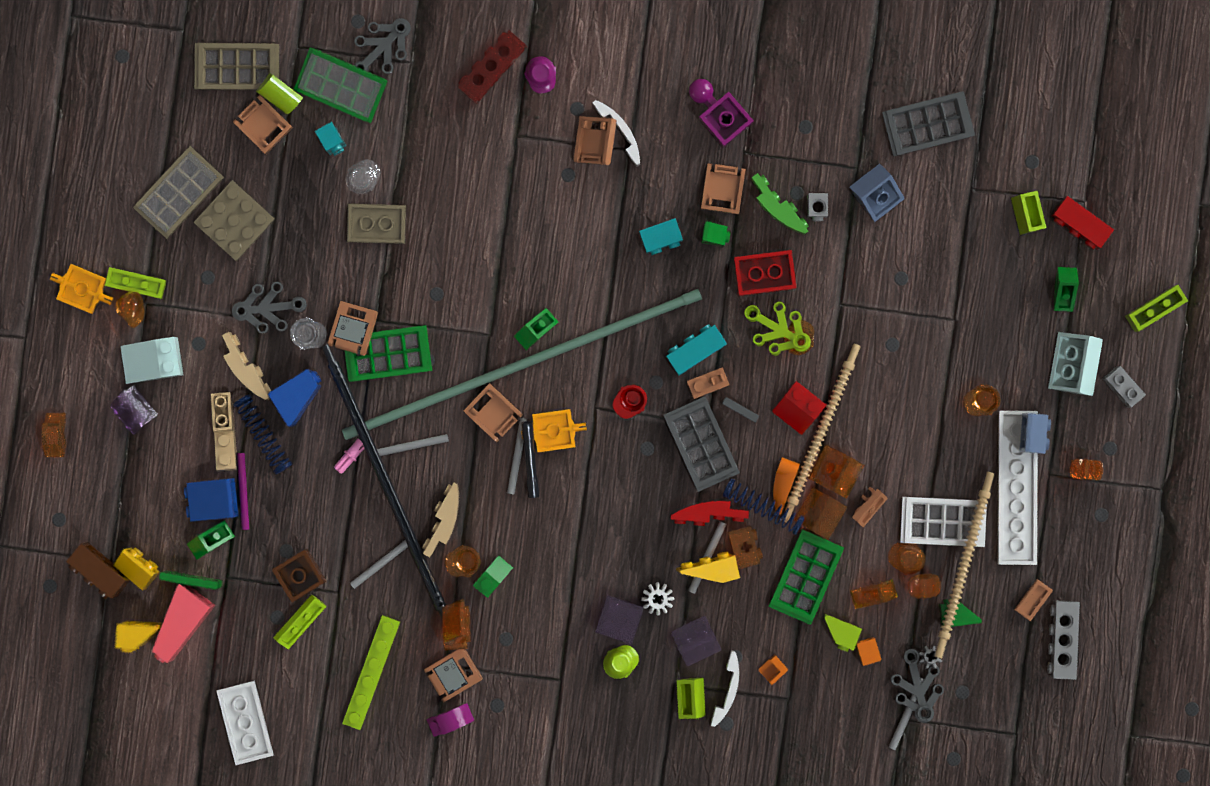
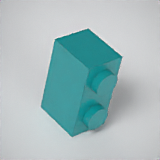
(331, 139)
(661, 236)

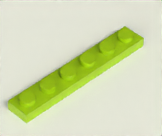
(371, 672)

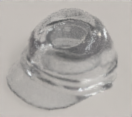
(363, 176)
(308, 333)

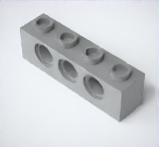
(1068, 669)

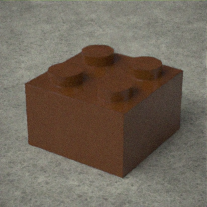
(299, 575)

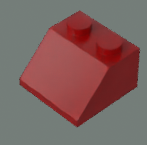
(799, 408)

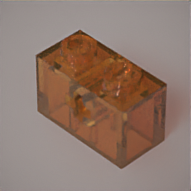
(743, 558)

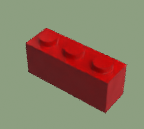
(1082, 223)

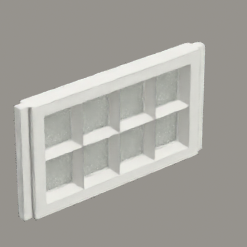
(939, 521)

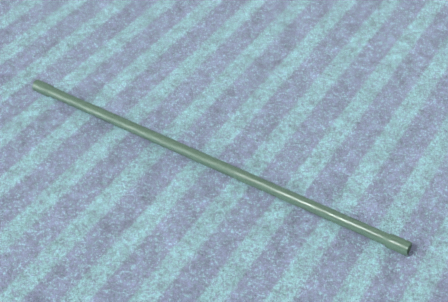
(685, 299)

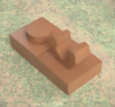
(708, 383)
(868, 509)

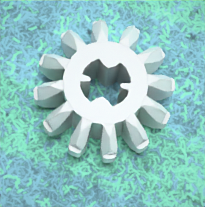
(655, 605)

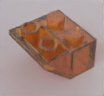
(456, 626)

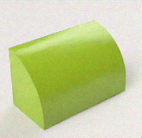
(279, 94)
(1028, 212)
(691, 698)

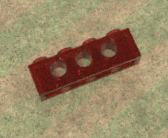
(477, 92)

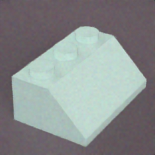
(1075, 363)

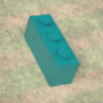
(695, 349)

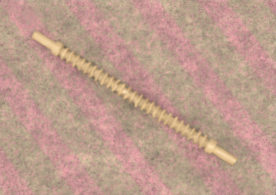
(795, 494)
(944, 635)

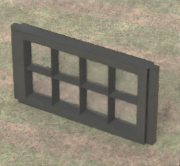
(928, 124)
(701, 444)

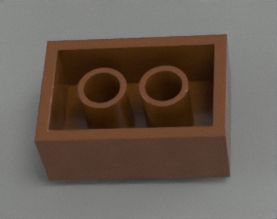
(97, 570)

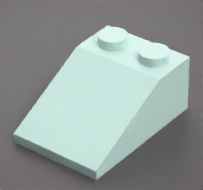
(152, 360)

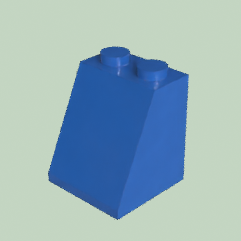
(296, 395)
(211, 499)

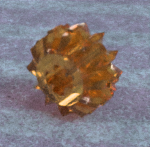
(1086, 469)
(924, 585)

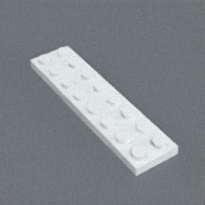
(1016, 494)

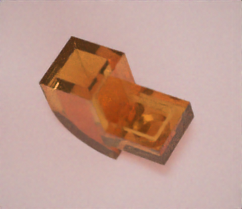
(53, 435)

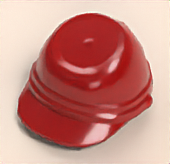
(629, 401)

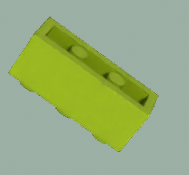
(1156, 308)

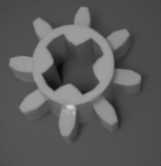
(925, 659)

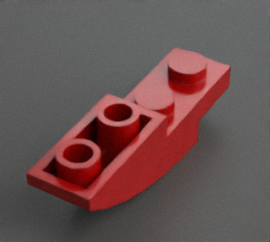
(701, 513)

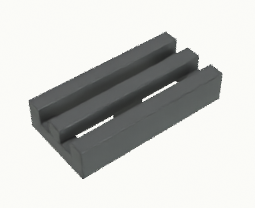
(740, 409)

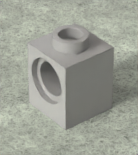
(821, 198)

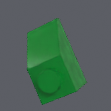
(715, 234)
(1065, 289)
(535, 329)
(210, 540)
(493, 576)
(963, 617)

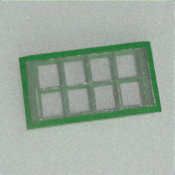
(340, 85)
(391, 354)
(806, 577)

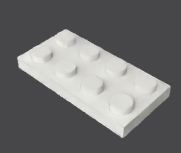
(245, 722)

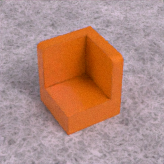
(868, 651)
(773, 669)

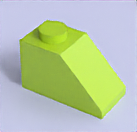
(843, 633)

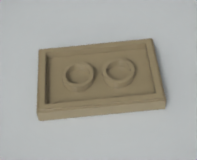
(376, 223)

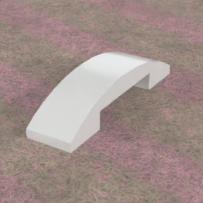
(605, 111)
(720, 712)

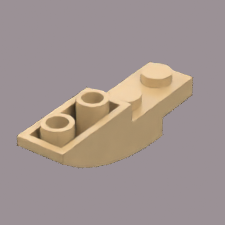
(248, 375)
(224, 431)
(447, 512)

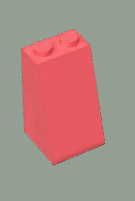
(182, 619)

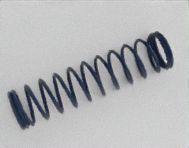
(245, 400)
(795, 528)

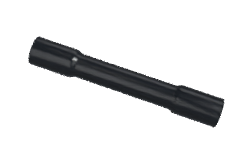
(528, 437)

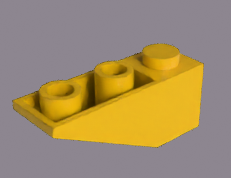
(716, 569)

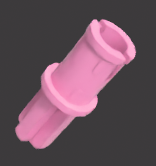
(349, 456)

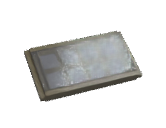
(234, 65)
(178, 192)

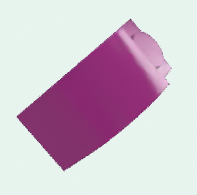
(450, 720)

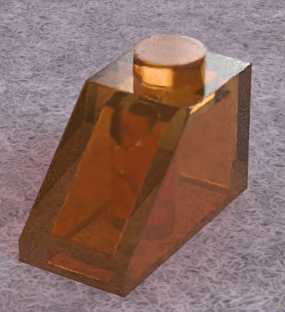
(874, 594)

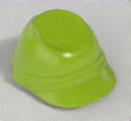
(620, 661)

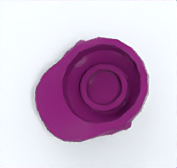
(541, 74)

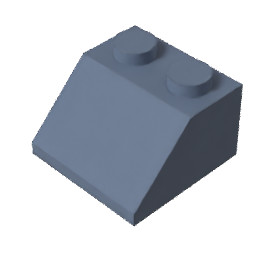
(877, 192)
(1034, 433)

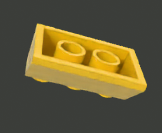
(134, 634)

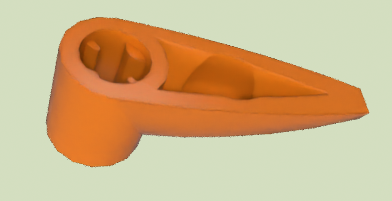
(783, 481)

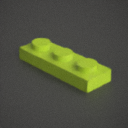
(135, 282)
(300, 622)

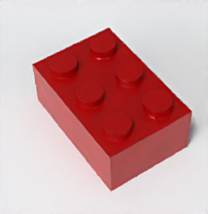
(764, 273)

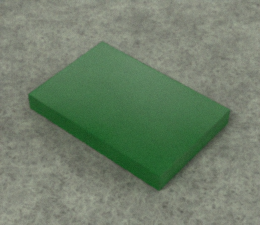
(192, 580)

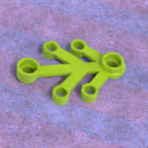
(780, 330)

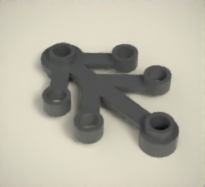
(385, 44)
(266, 308)
(918, 688)

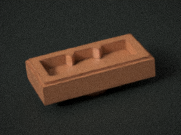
(1033, 600)

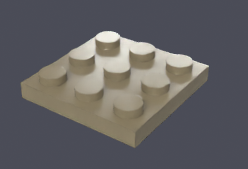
(234, 220)

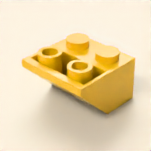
(136, 568)

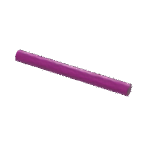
(243, 491)

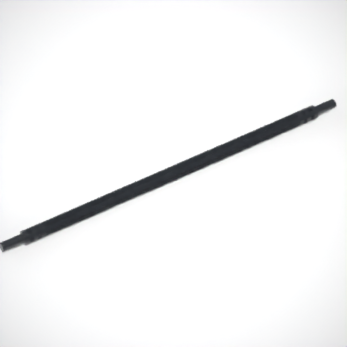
(384, 479)

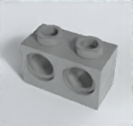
(1124, 387)

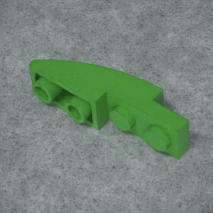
(783, 213)

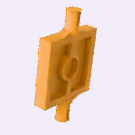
(81, 288)
(555, 430)

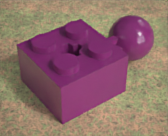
(702, 92)

